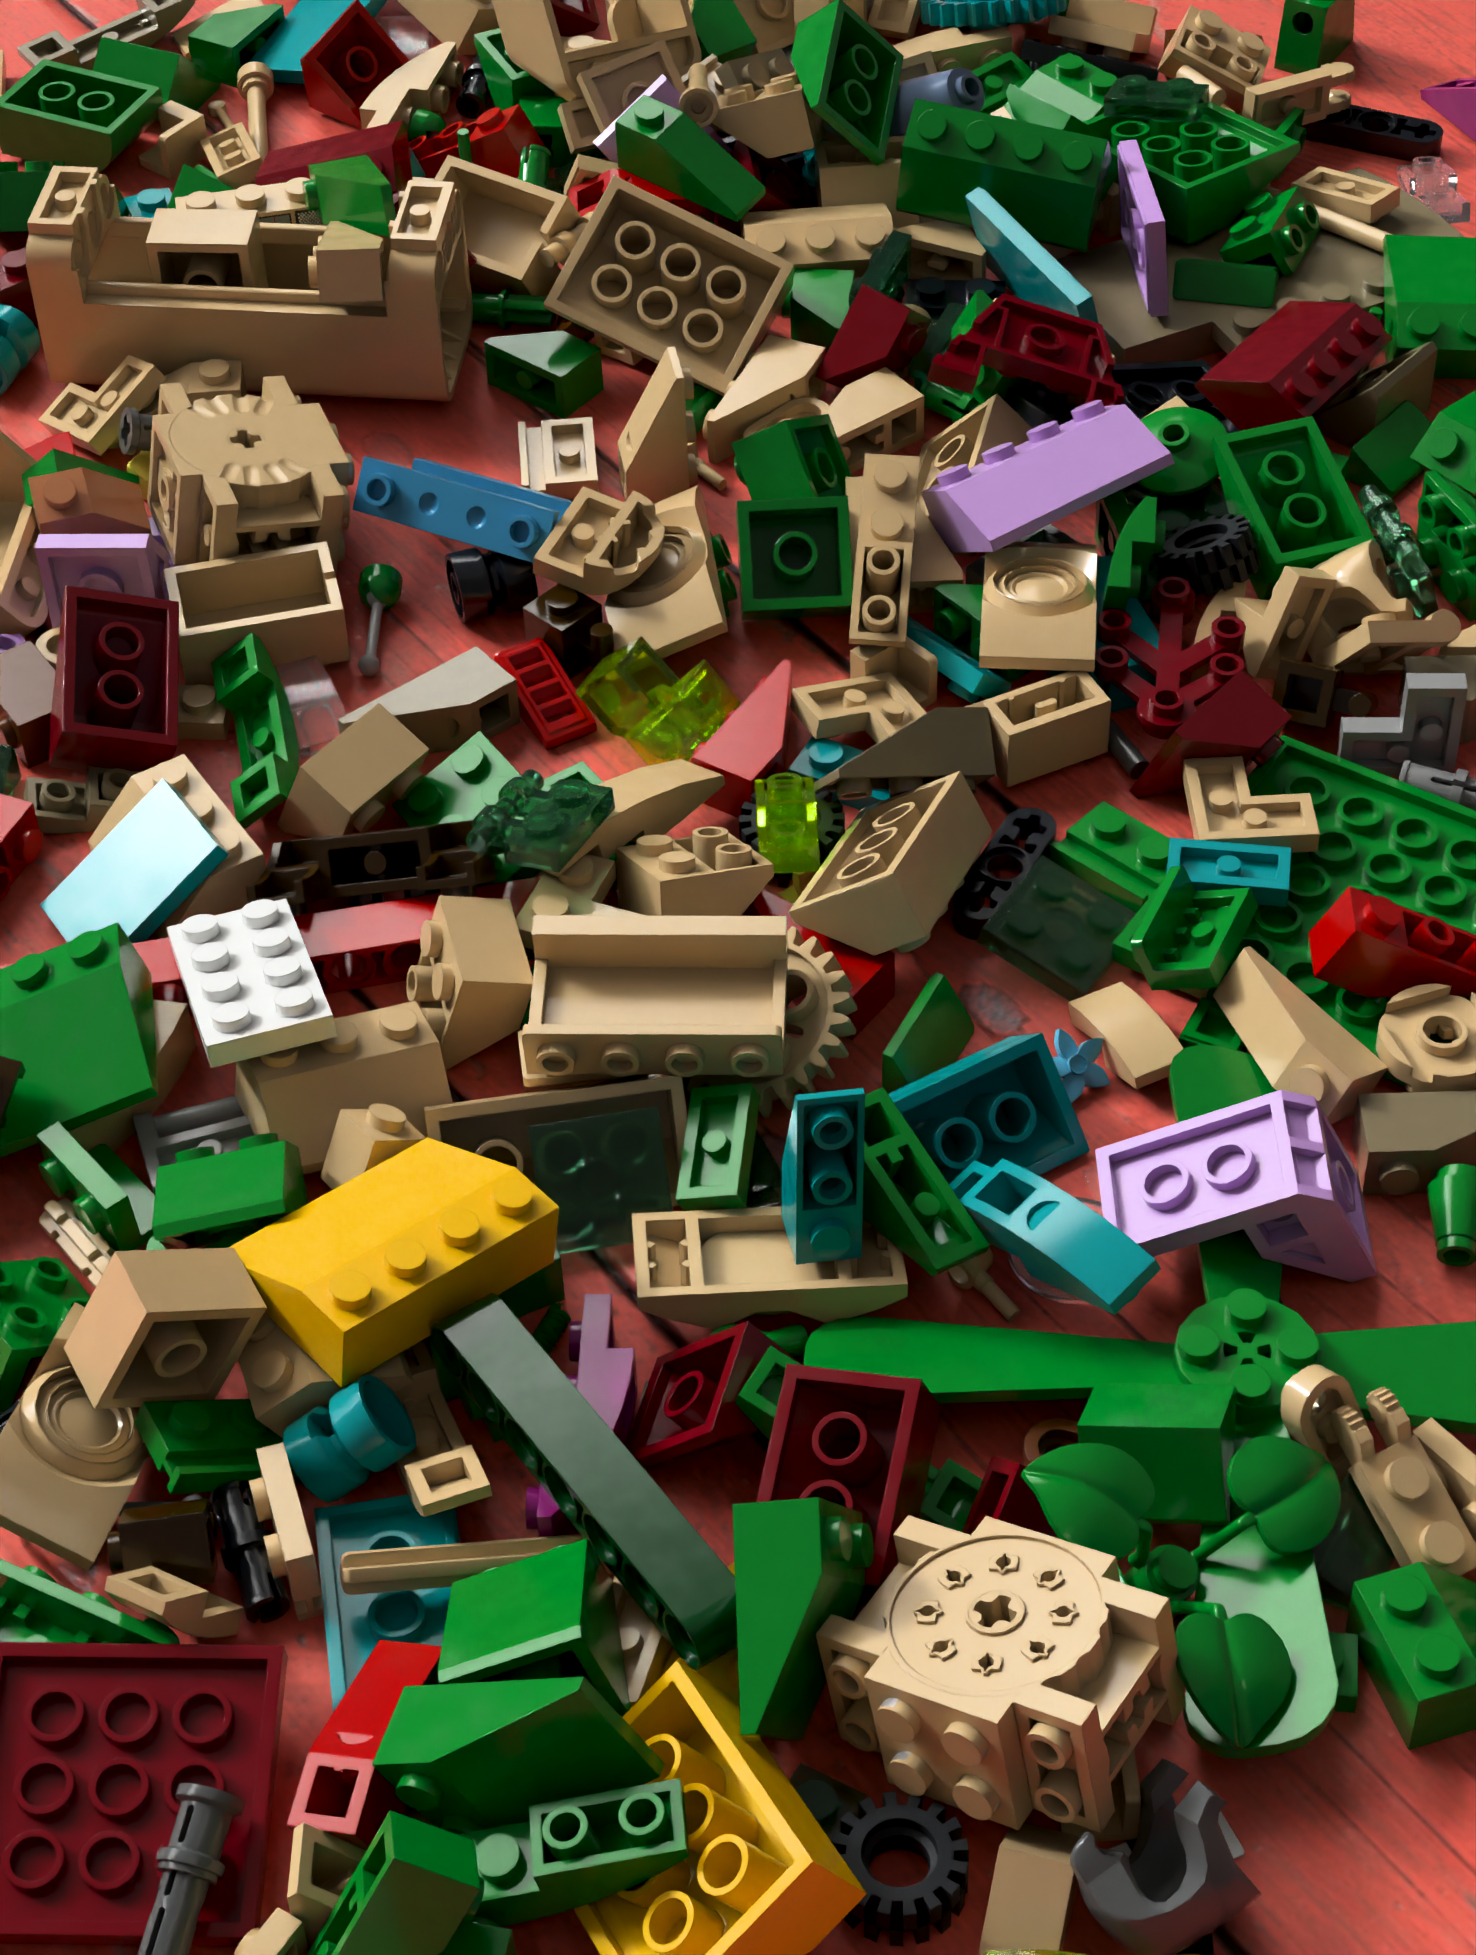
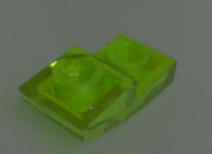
(686, 717)
(787, 822)

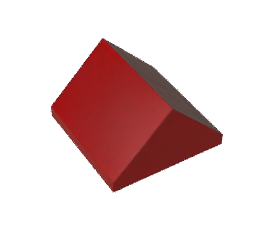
(349, 64)

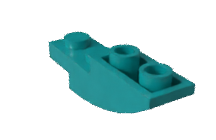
(1054, 1234)

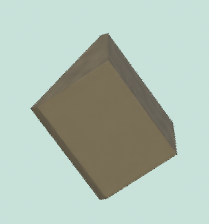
(1378, 394)

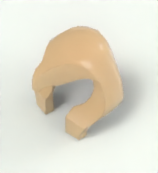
(1359, 592)

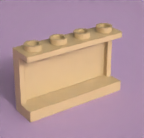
(657, 995)

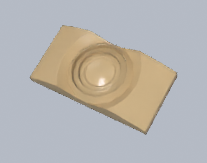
(680, 592)
(1039, 607)
(739, 1263)
(65, 1462)

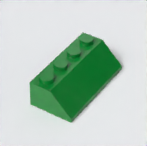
(1034, 171)

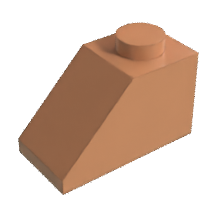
(87, 504)

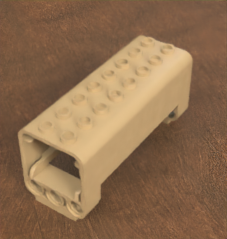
(101, 304)

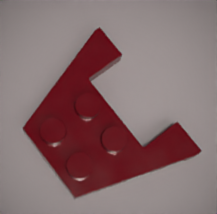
(1032, 344)

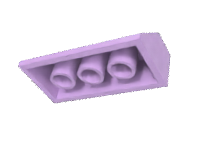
(1043, 477)

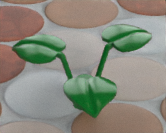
(1231, 1665)

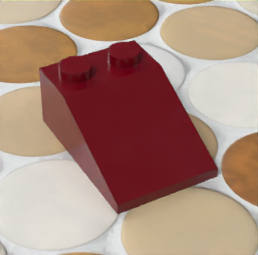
(115, 681)

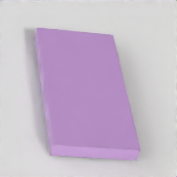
(1143, 228)

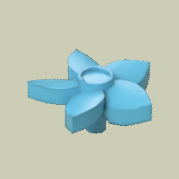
(1076, 1064)

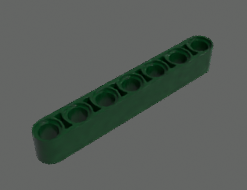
(592, 1478)

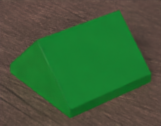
(1179, 1438)

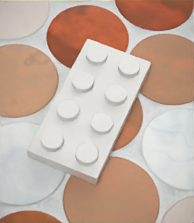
(250, 982)

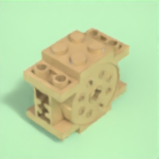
(246, 474)
(1003, 1672)

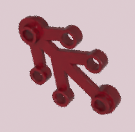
(1166, 706)

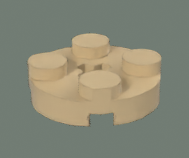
(1406, 1044)

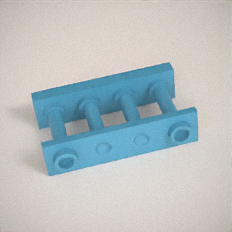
(459, 505)

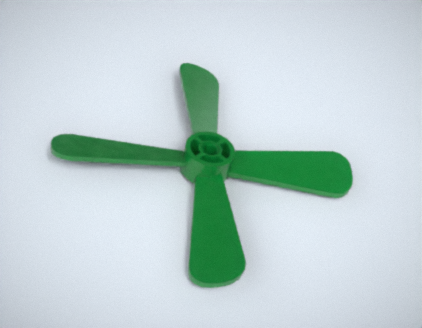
(1231, 1340)

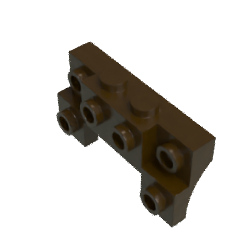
(375, 862)

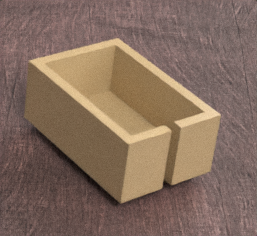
(508, 227)
(276, 594)

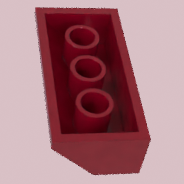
(1294, 363)

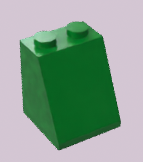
(537, 1622)

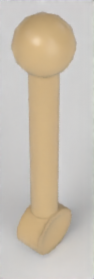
(218, 109)

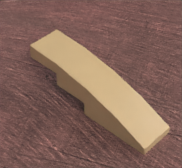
(649, 803)

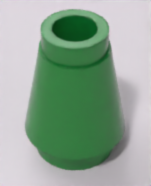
(1454, 1213)

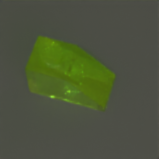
(626, 686)

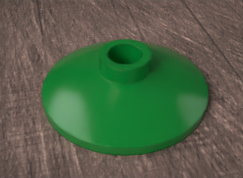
(1192, 453)

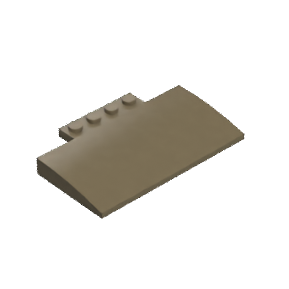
(1329, 272)

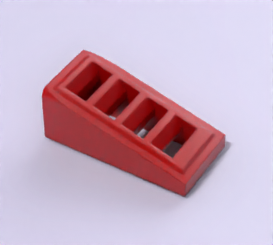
(537, 665)

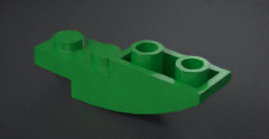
(580, 1850)

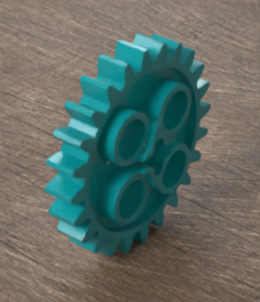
(987, 13)

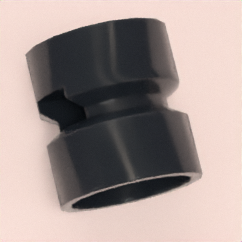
(488, 581)

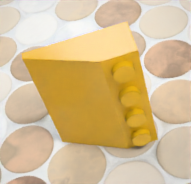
(397, 1253)
(758, 1859)

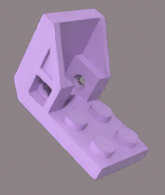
(102, 562)
(1246, 1167)

